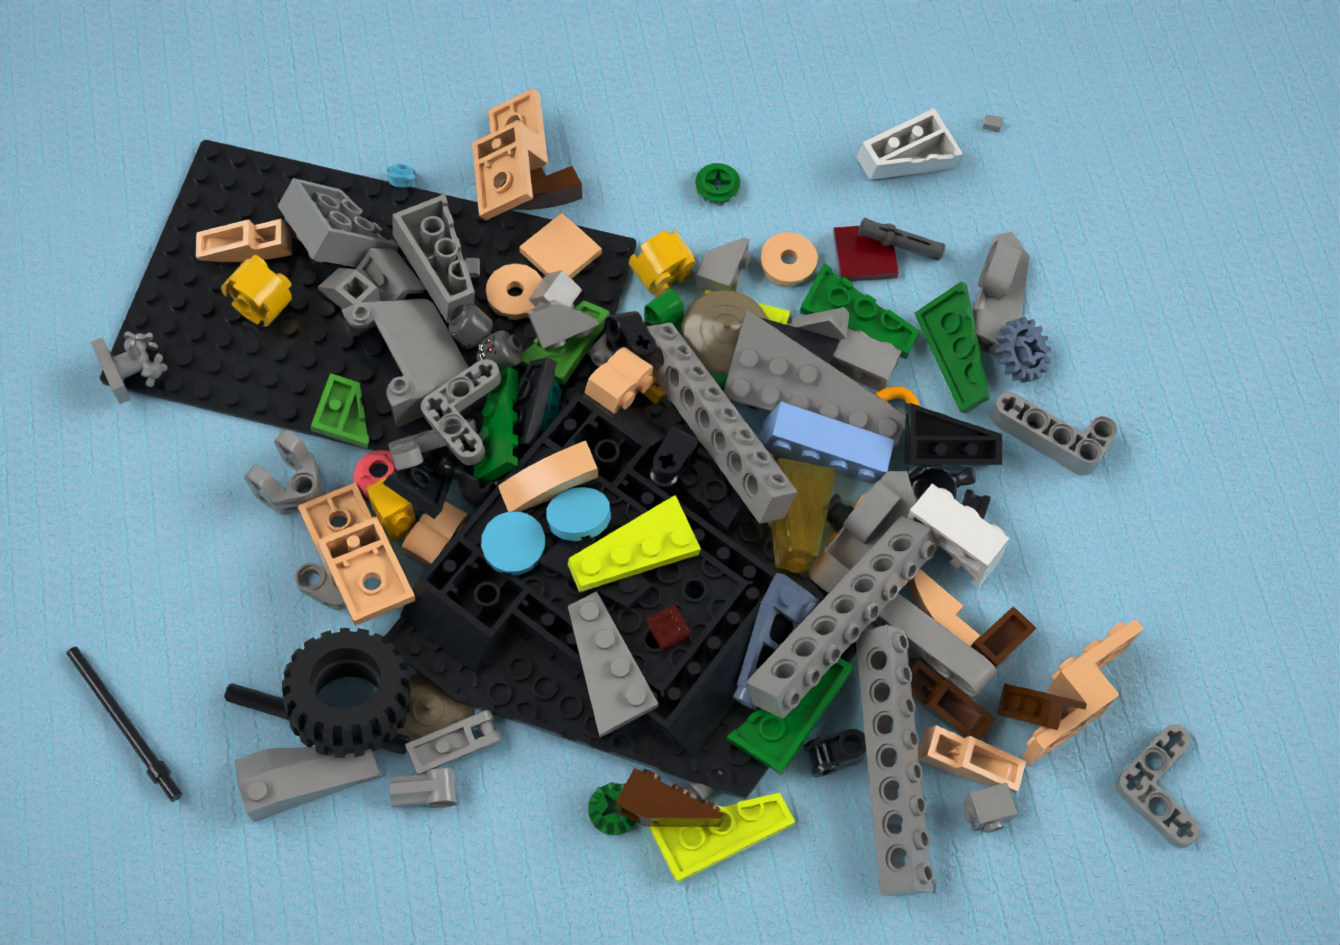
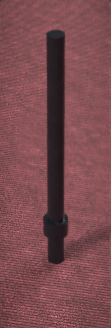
(157, 769)

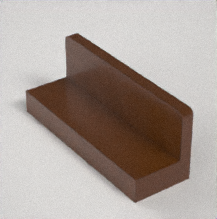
(1034, 706)

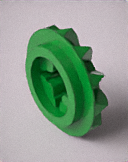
(729, 182)
(597, 807)

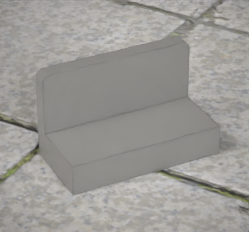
(390, 274)
(828, 323)

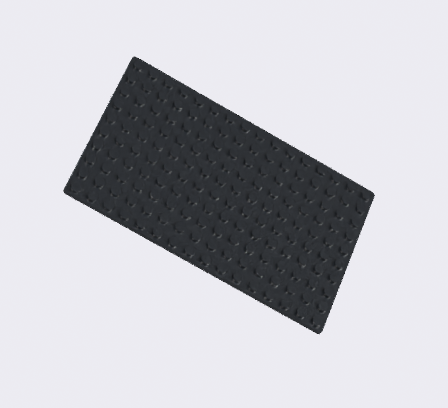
(281, 370)

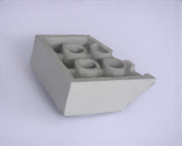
(330, 224)

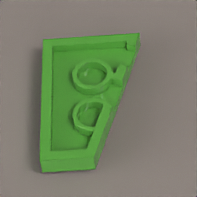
(572, 352)

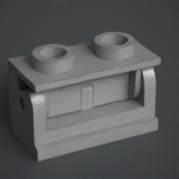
(866, 359)

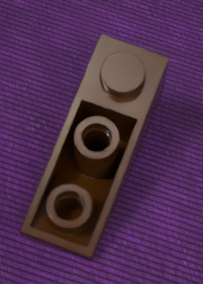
(660, 805)

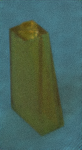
(800, 532)

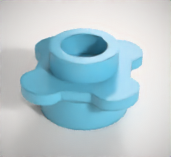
(401, 175)

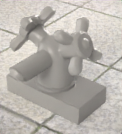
(129, 363)

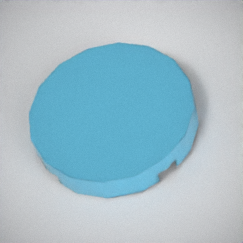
(578, 513)
(513, 543)

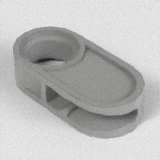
(323, 590)

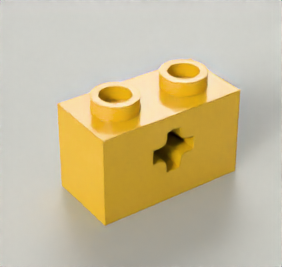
(392, 510)

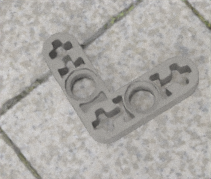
(452, 405)
(407, 451)
(1149, 790)

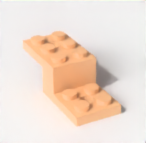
(509, 154)
(356, 553)
(1083, 682)

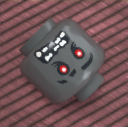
(469, 325)
(501, 348)

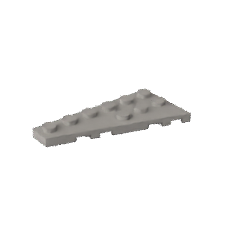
(777, 369)

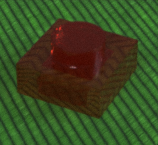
(668, 627)

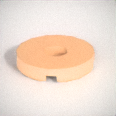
(792, 245)
(502, 281)

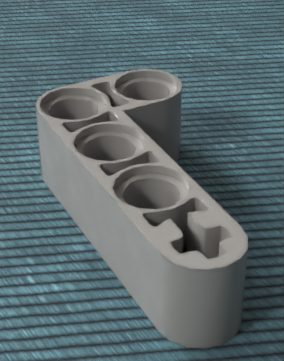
(1054, 428)

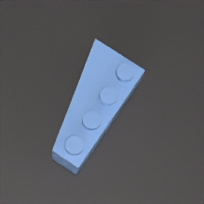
(825, 442)

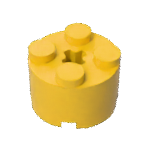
(663, 262)
(257, 291)

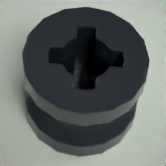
(978, 503)
(837, 512)

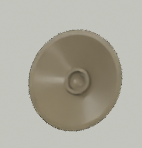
(714, 325)
(431, 709)

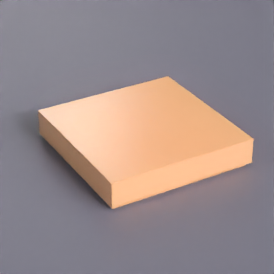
(560, 247)

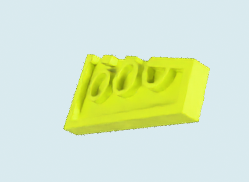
(639, 546)
(743, 826)

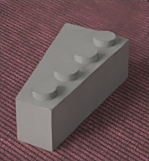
(435, 253)

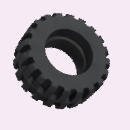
(351, 728)

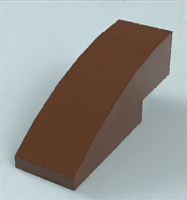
(552, 190)
(1003, 637)
(948, 702)

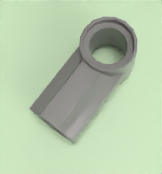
(432, 789)

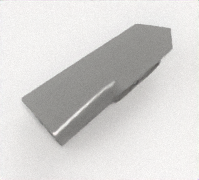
(1000, 290)
(862, 529)

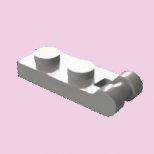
(452, 743)

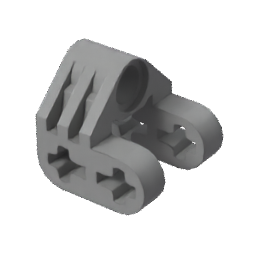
(307, 474)

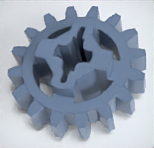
(1023, 350)

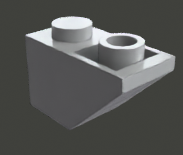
(722, 266)
(349, 287)
(557, 321)

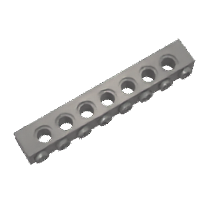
(719, 426)
(841, 617)
(884, 774)

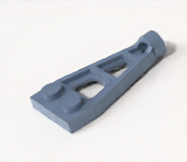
(782, 597)

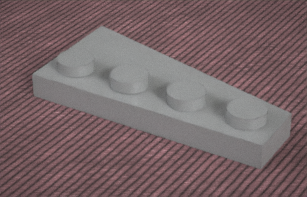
(611, 674)

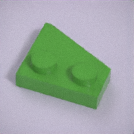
(341, 412)

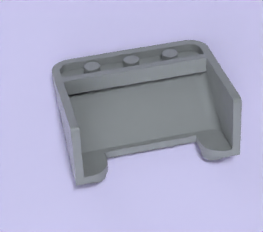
(419, 346)

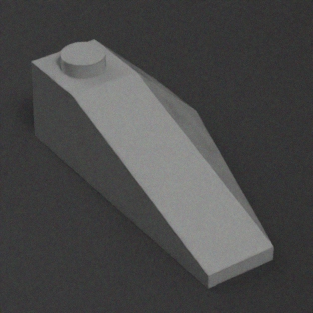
(291, 777)

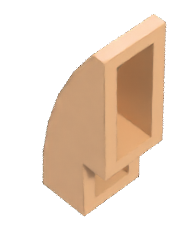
(243, 240)
(549, 478)
(940, 606)
(970, 758)

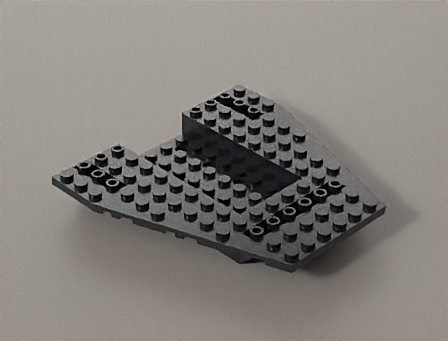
(510, 637)

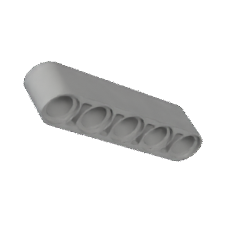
(938, 646)

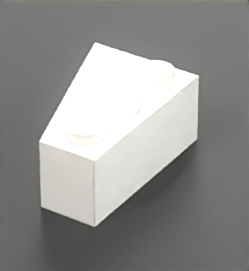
(910, 149)
(960, 532)

